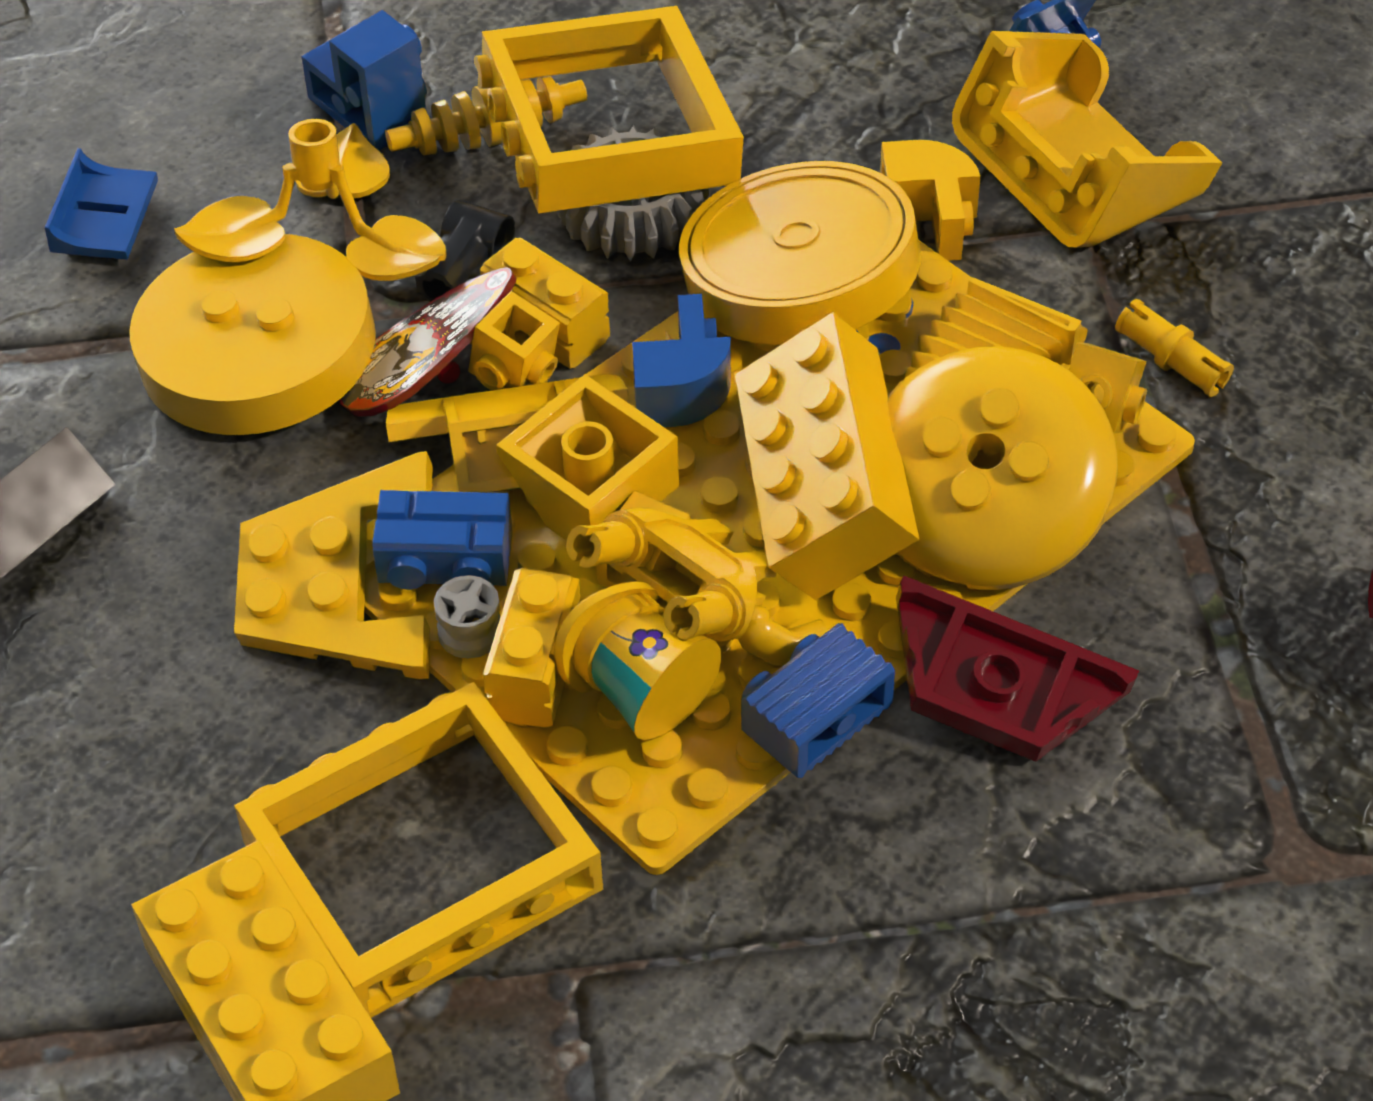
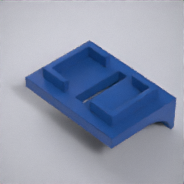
(99, 189)

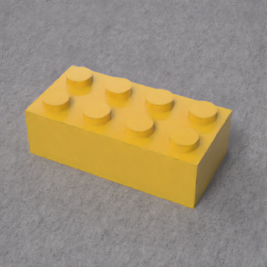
(824, 458)
(263, 986)

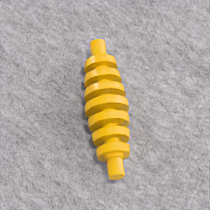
(473, 117)

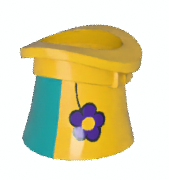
(624, 649)

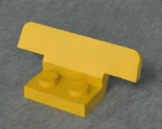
(479, 423)

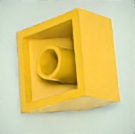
(588, 456)

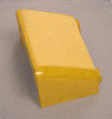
(1046, 138)

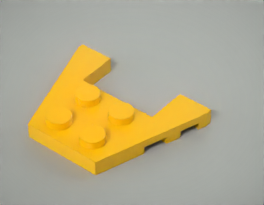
(306, 577)

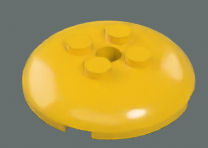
(1035, 505)

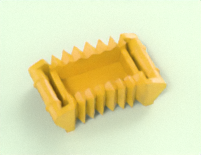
(998, 319)

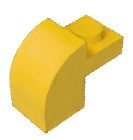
(940, 185)

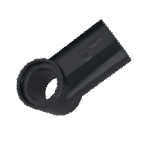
(470, 239)

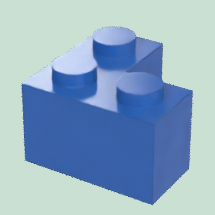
(368, 76)

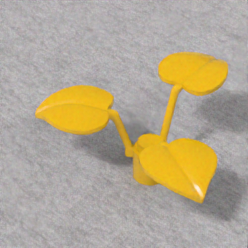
(321, 166)

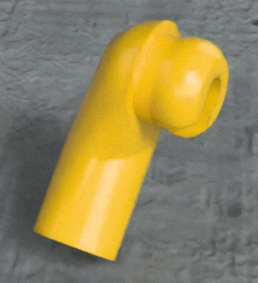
(773, 641)

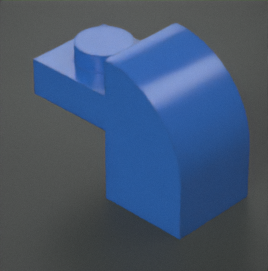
(683, 377)

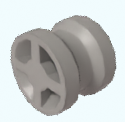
(455, 608)

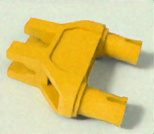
(684, 562)

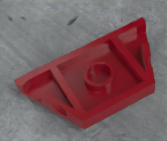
(1000, 674)

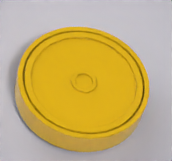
(798, 247)
(253, 338)

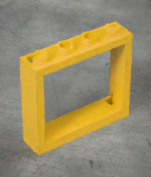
(616, 171)
(467, 927)

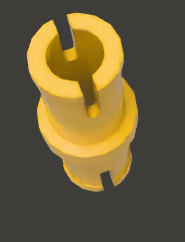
(1174, 347)

